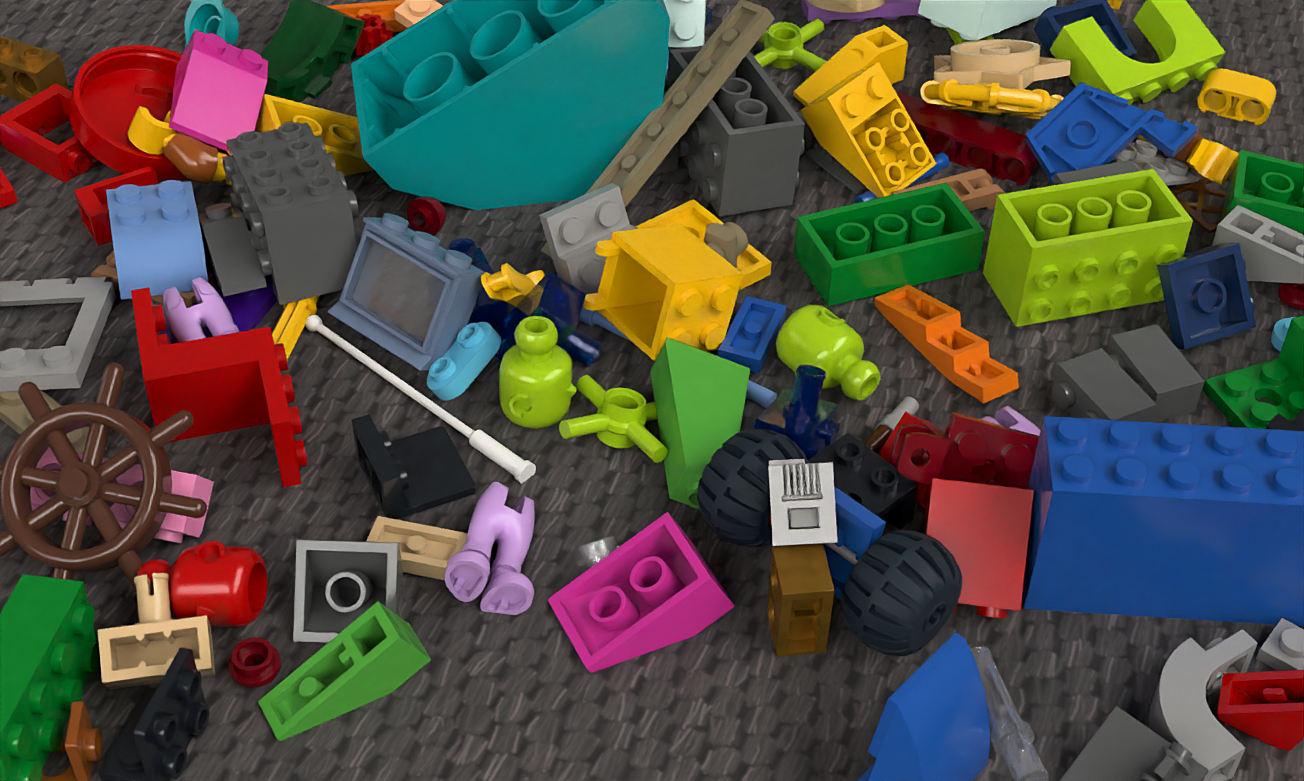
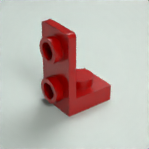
(94, 205)

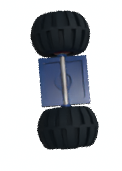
(890, 586)

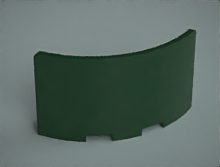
(309, 50)

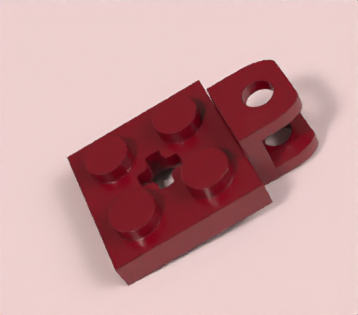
(965, 445)

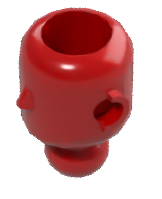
(214, 582)

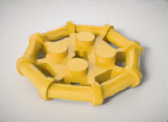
(989, 98)

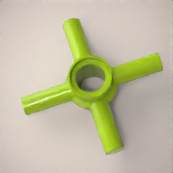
(785, 45)
(618, 419)

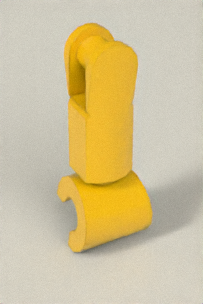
(510, 284)

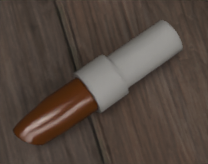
(889, 422)

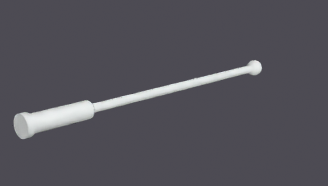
(478, 439)

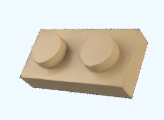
(422, 547)

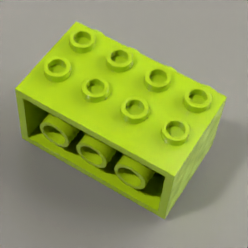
(1083, 246)

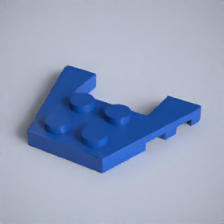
(1095, 127)

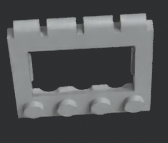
(60, 365)

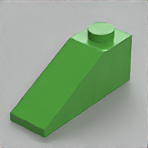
(348, 672)

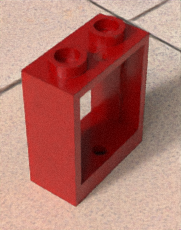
(26, 124)

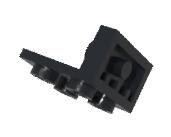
(410, 471)
(870, 480)
(160, 727)

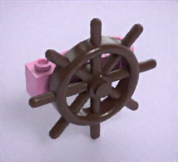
(123, 498)

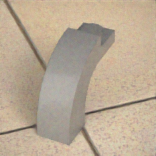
(1180, 703)

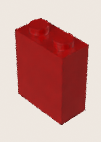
(987, 536)

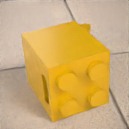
(664, 287)

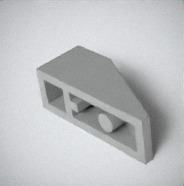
(1268, 247)

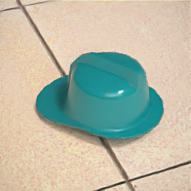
(213, 18)

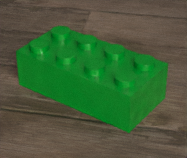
(1267, 188)
(887, 243)
(44, 664)

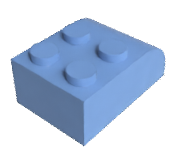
(156, 237)

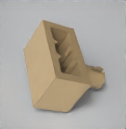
(145, 650)

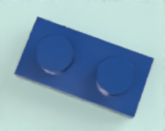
(753, 333)

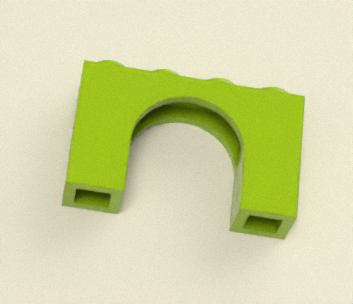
(1172, 28)

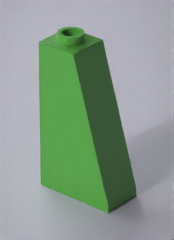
(697, 411)

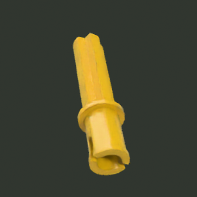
(293, 322)

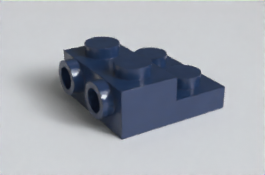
(1056, 17)
(1207, 295)

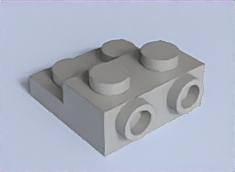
(576, 229)

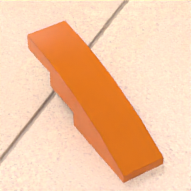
(954, 351)

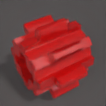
(372, 35)

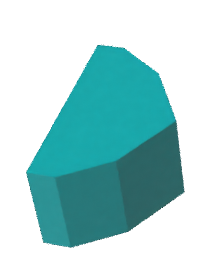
(510, 97)

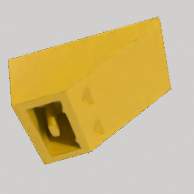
(869, 131)

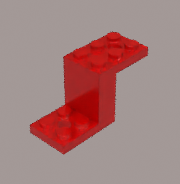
(222, 381)

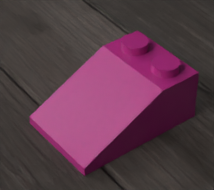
(217, 90)
(640, 598)

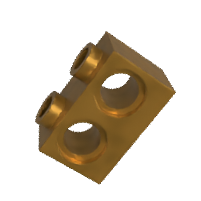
(28, 69)
(799, 599)

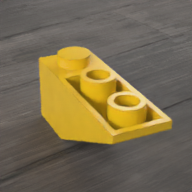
(862, 51)

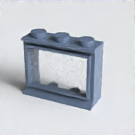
(408, 291)

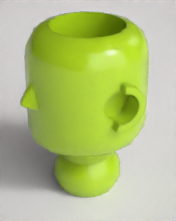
(825, 341)
(535, 376)

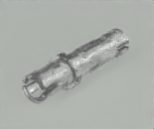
(1010, 734)

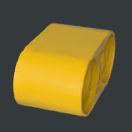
(1236, 96)

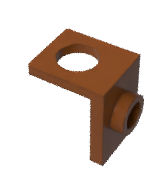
(81, 744)

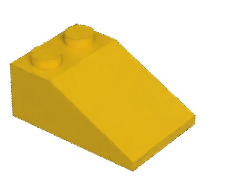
(337, 130)

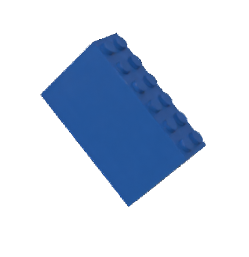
(1167, 521)

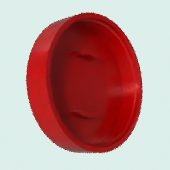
(108, 96)

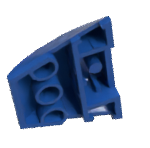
(934, 722)

